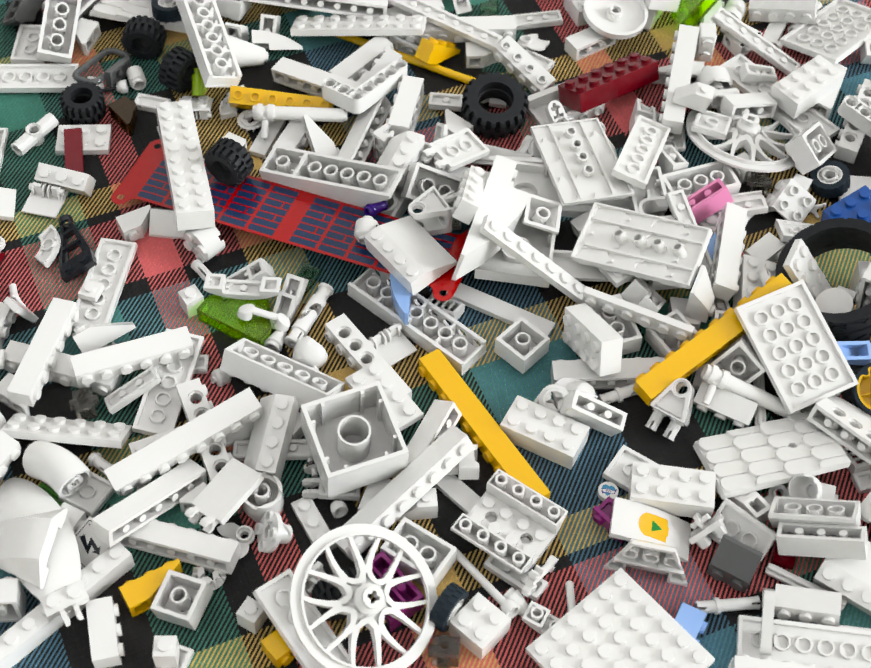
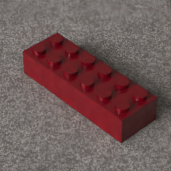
(608, 82)

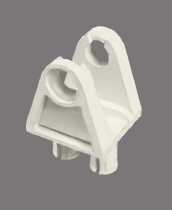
(436, 212)
(673, 405)

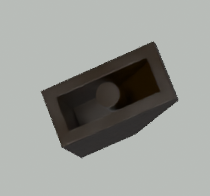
(124, 113)

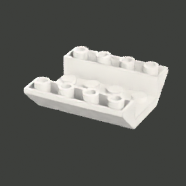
(519, 514)

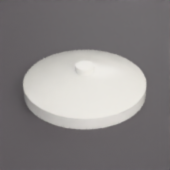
(616, 17)

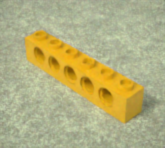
(247, 97)

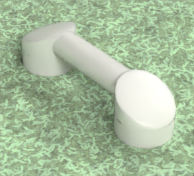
(246, 312)

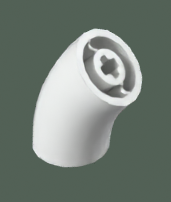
(56, 467)

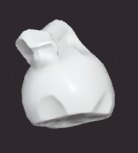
(309, 353)

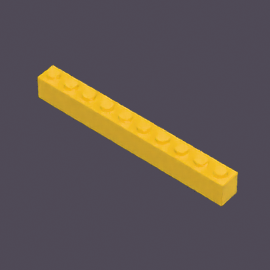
(701, 348)
(477, 421)

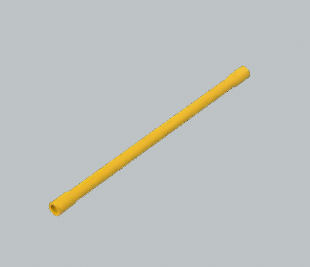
(417, 62)

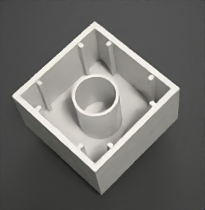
(353, 438)

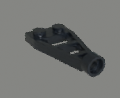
(80, 263)

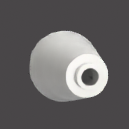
(248, 53)

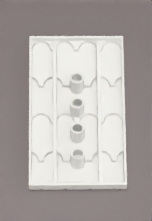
(125, 9)
(580, 161)
(642, 245)
(769, 454)

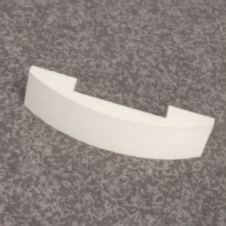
(242, 289)

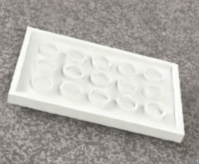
(836, 33)
(796, 347)

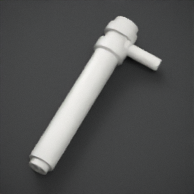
(271, 113)
(724, 380)

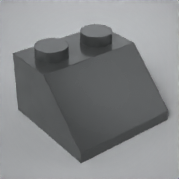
(734, 563)

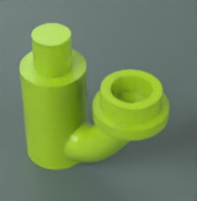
(198, 86)

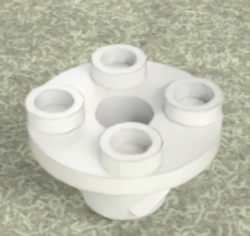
(272, 532)

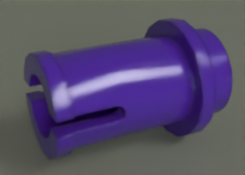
(373, 209)

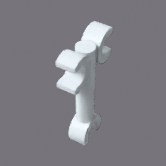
(537, 574)

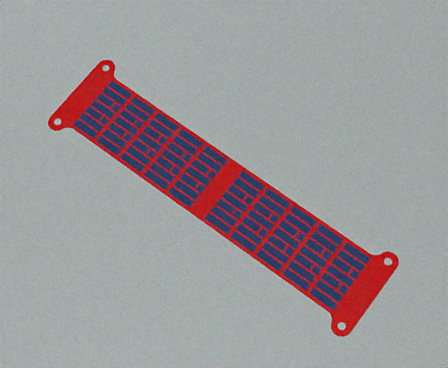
(280, 214)

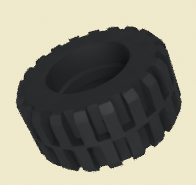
(500, 87)

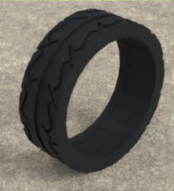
(825, 237)

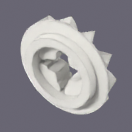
(244, 118)
(545, 395)
(218, 577)

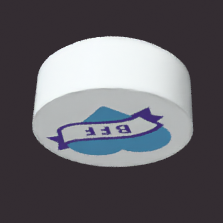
(607, 489)

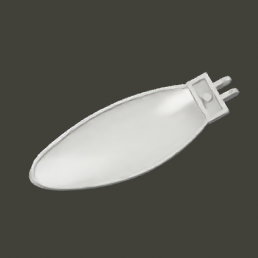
(63, 583)

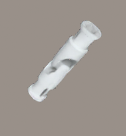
(304, 323)

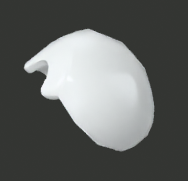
(805, 486)

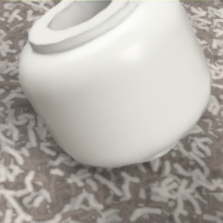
(220, 377)

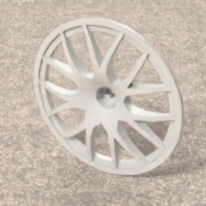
(753, 137)
(355, 601)

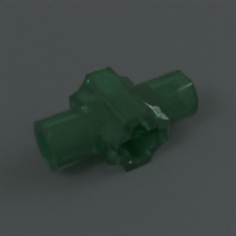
(489, 9)

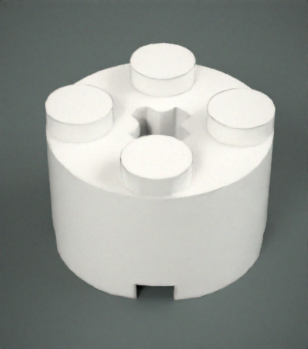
(716, 77)
(204, 243)
(265, 497)

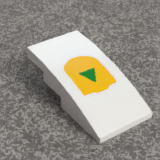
(649, 524)

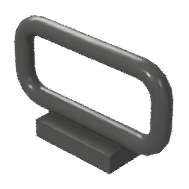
(111, 75)

